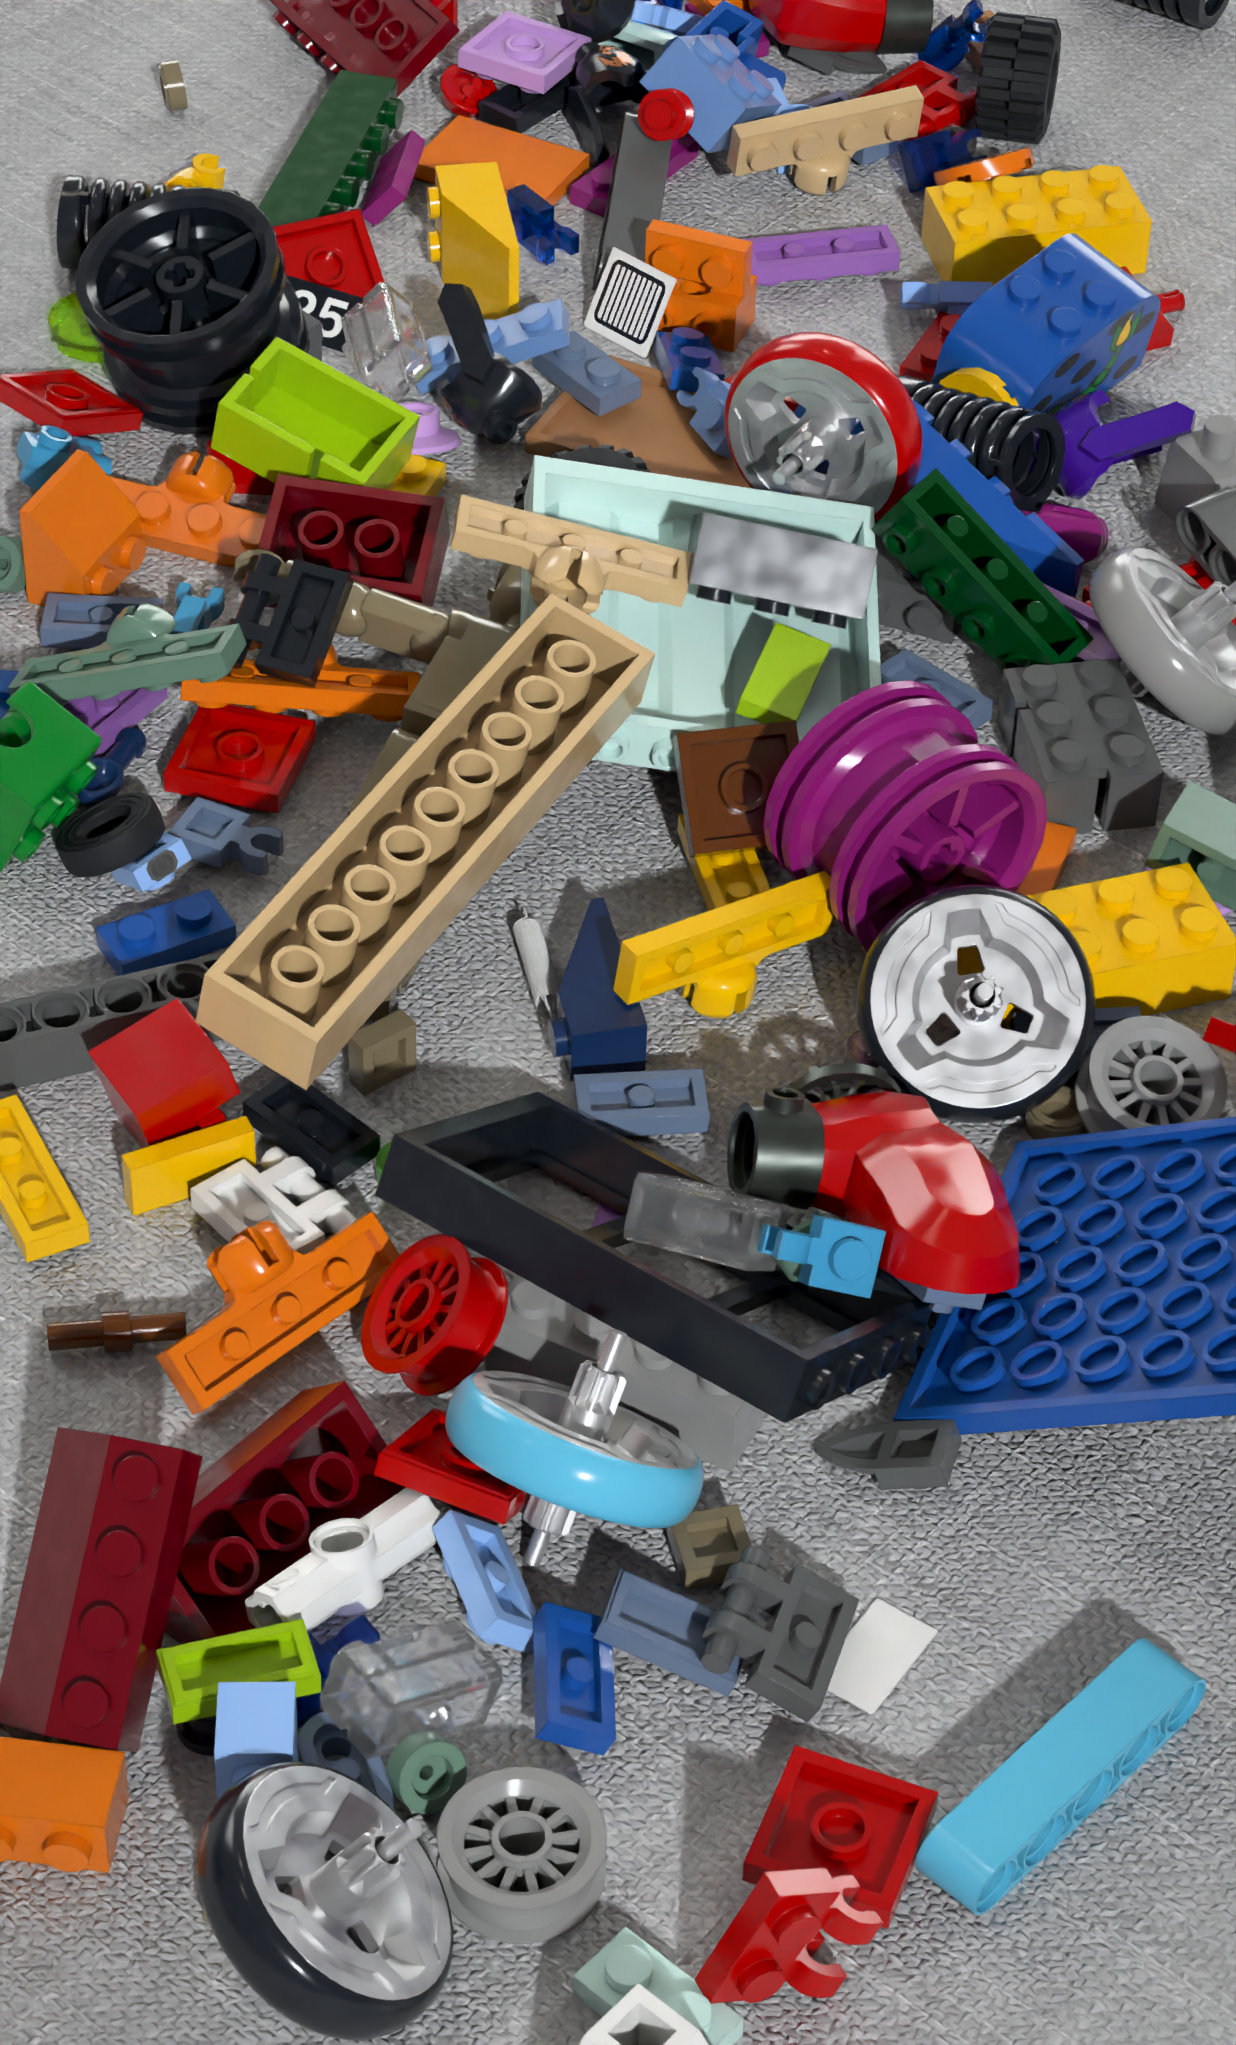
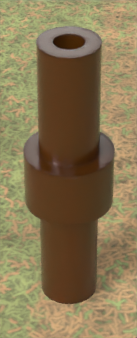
(116, 1331)

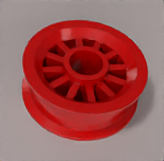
(434, 1315)

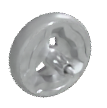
(1170, 635)

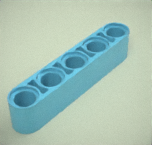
(1060, 1776)

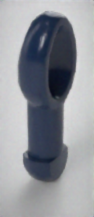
(110, 776)

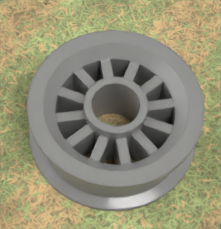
(1151, 1055)
(532, 1894)

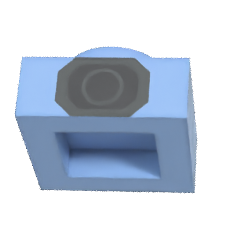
(155, 866)

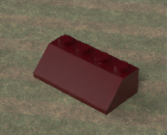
(265, 1501)
(98, 1588)

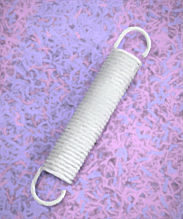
(536, 963)

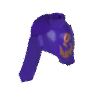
(1095, 447)

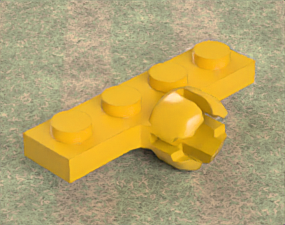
(721, 948)

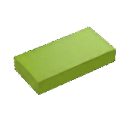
(783, 676)
(256, 1655)

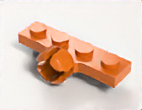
(193, 512)
(335, 693)
(273, 1303)

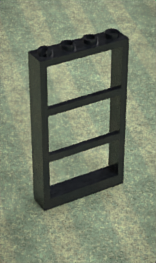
(448, 1182)

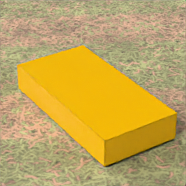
(170, 1168)

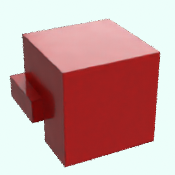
(164, 1076)

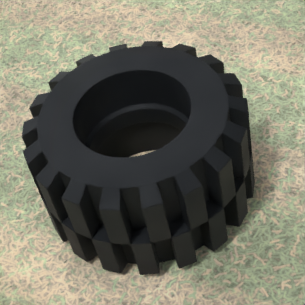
(1017, 77)

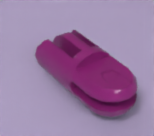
(1077, 527)

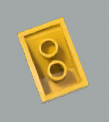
(475, 235)

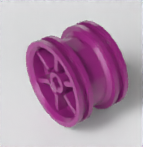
(901, 806)

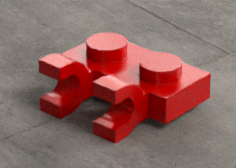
(780, 1934)

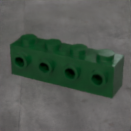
(979, 578)

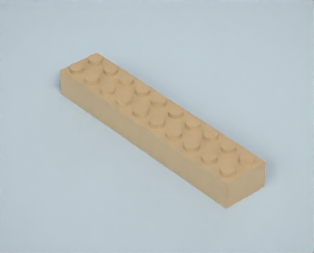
(423, 842)

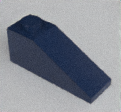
(593, 1024)

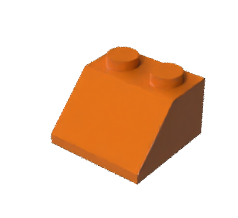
(79, 533)

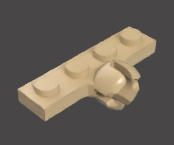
(824, 138)
(570, 557)

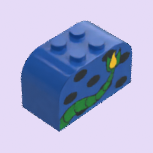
(1055, 327)

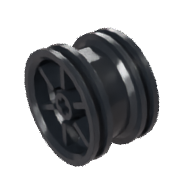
(186, 302)

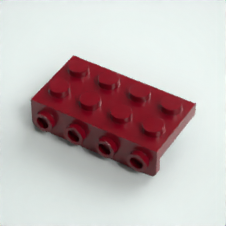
(369, 35)

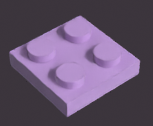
(522, 52)

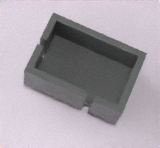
(1072, 729)

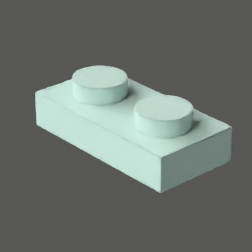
(633, 1961)

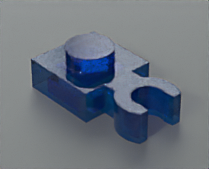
(934, 153)

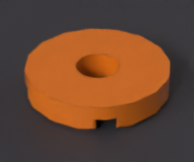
(987, 168)

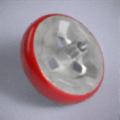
(838, 388)

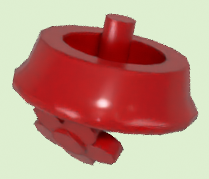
(463, 90)

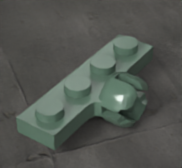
(135, 656)

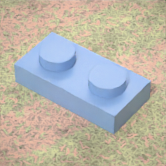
(487, 1580)

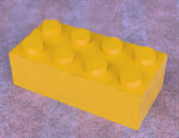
(999, 224)
(1147, 940)

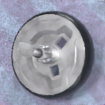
(1026, 962)
(296, 1945)

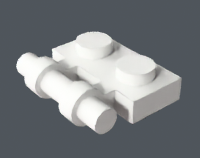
(244, 1197)

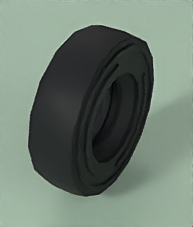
(110, 834)

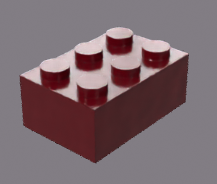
(372, 533)

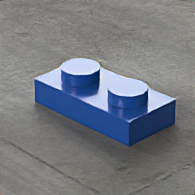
(682, 352)
(166, 934)
(572, 1680)

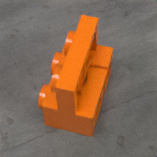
(712, 281)

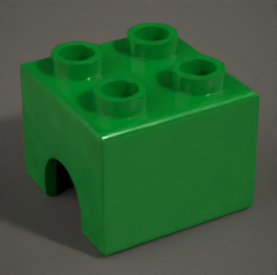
(41, 767)

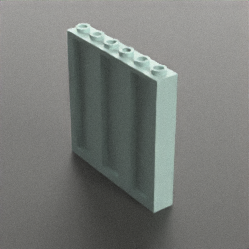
(705, 645)

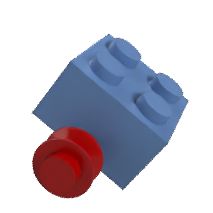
(703, 92)

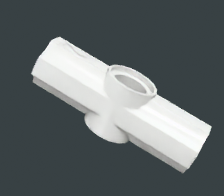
(347, 1563)

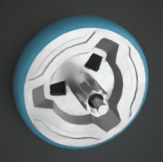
(574, 1449)

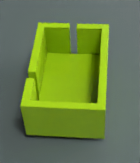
(312, 423)

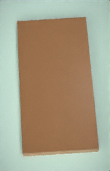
(650, 427)

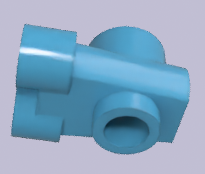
(47, 451)

